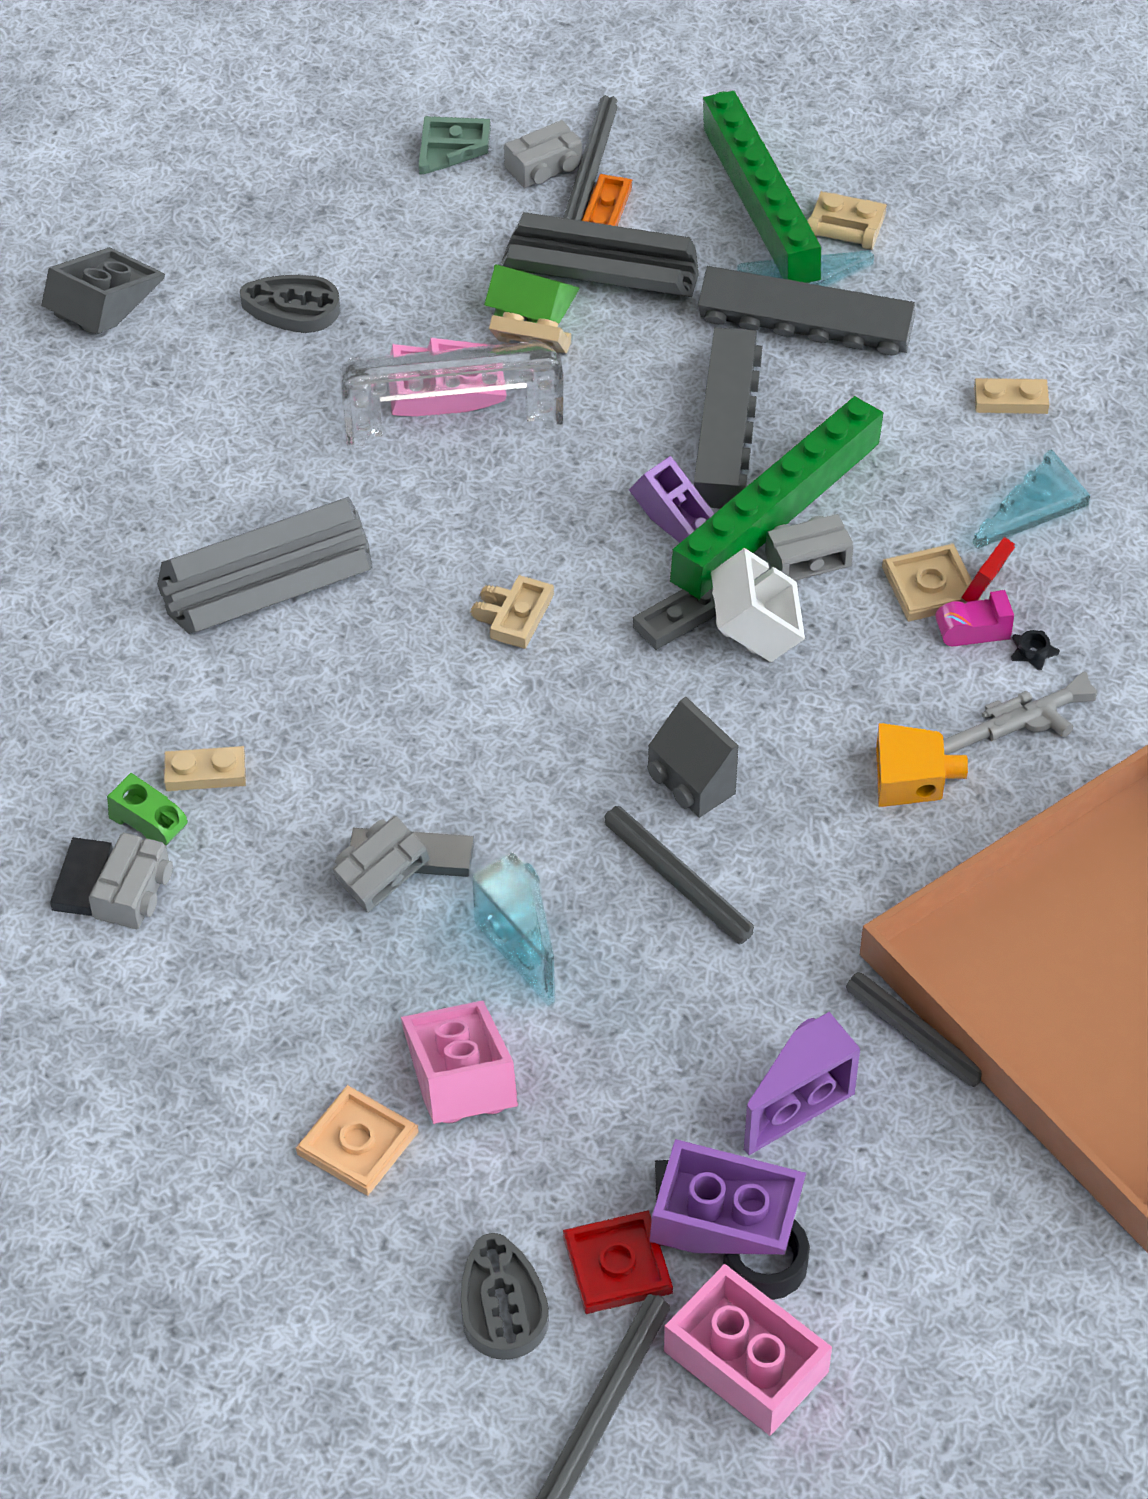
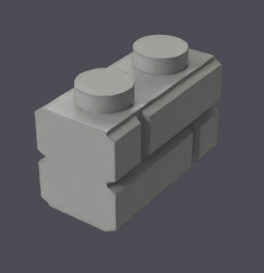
(543, 154)
(809, 547)
(380, 862)
(130, 881)

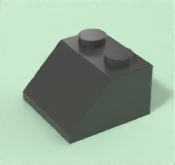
(694, 759)

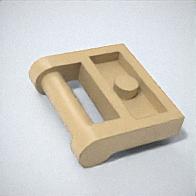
(847, 219)
(514, 328)

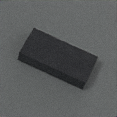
(79, 875)

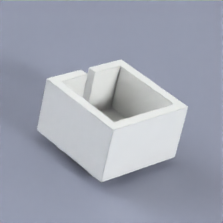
(757, 612)

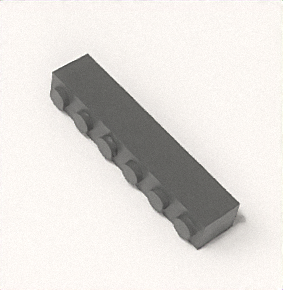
(807, 310)
(726, 415)

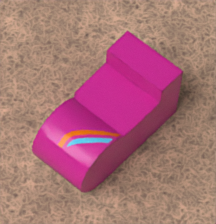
(976, 620)

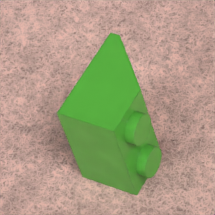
(528, 295)

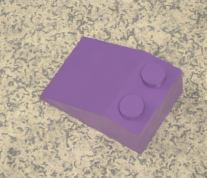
(805, 1080)
(724, 1203)

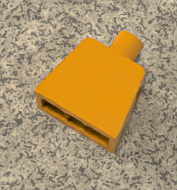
(913, 765)

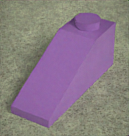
(671, 499)

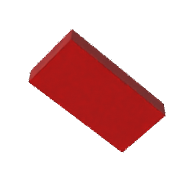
(988, 570)

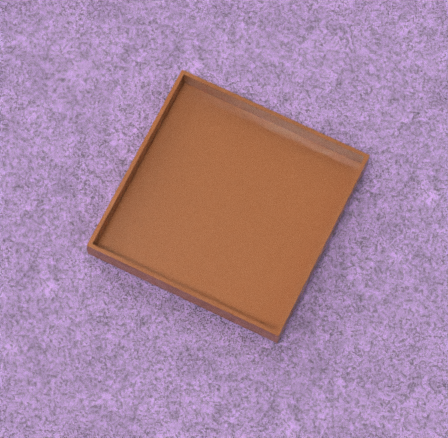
(1043, 978)

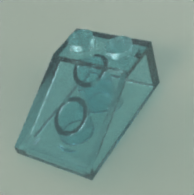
(514, 920)

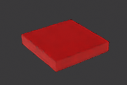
(616, 1262)

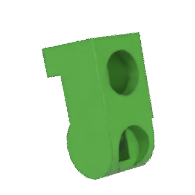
(145, 810)

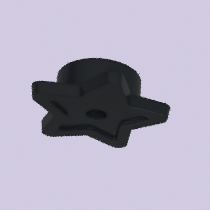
(1036, 640)

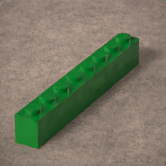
(762, 188)
(777, 494)

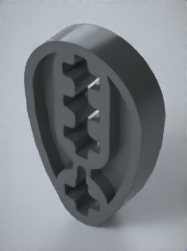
(274, 308)
(524, 1299)

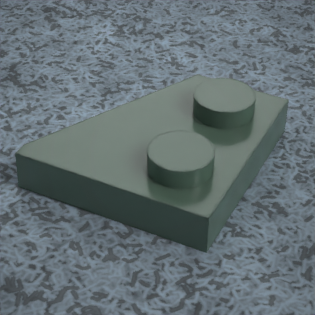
(452, 141)

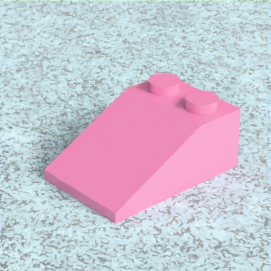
(460, 1062)

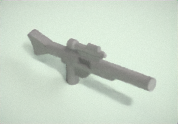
(1033, 716)

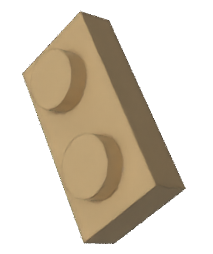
(1011, 395)
(205, 768)

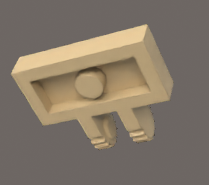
(514, 612)

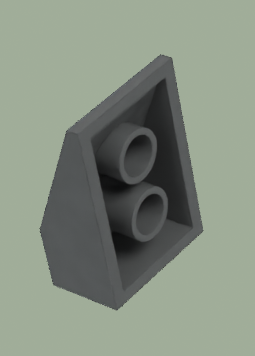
(98, 288)

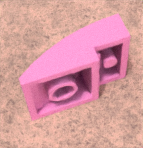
(448, 403)

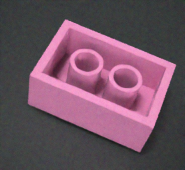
(747, 1349)

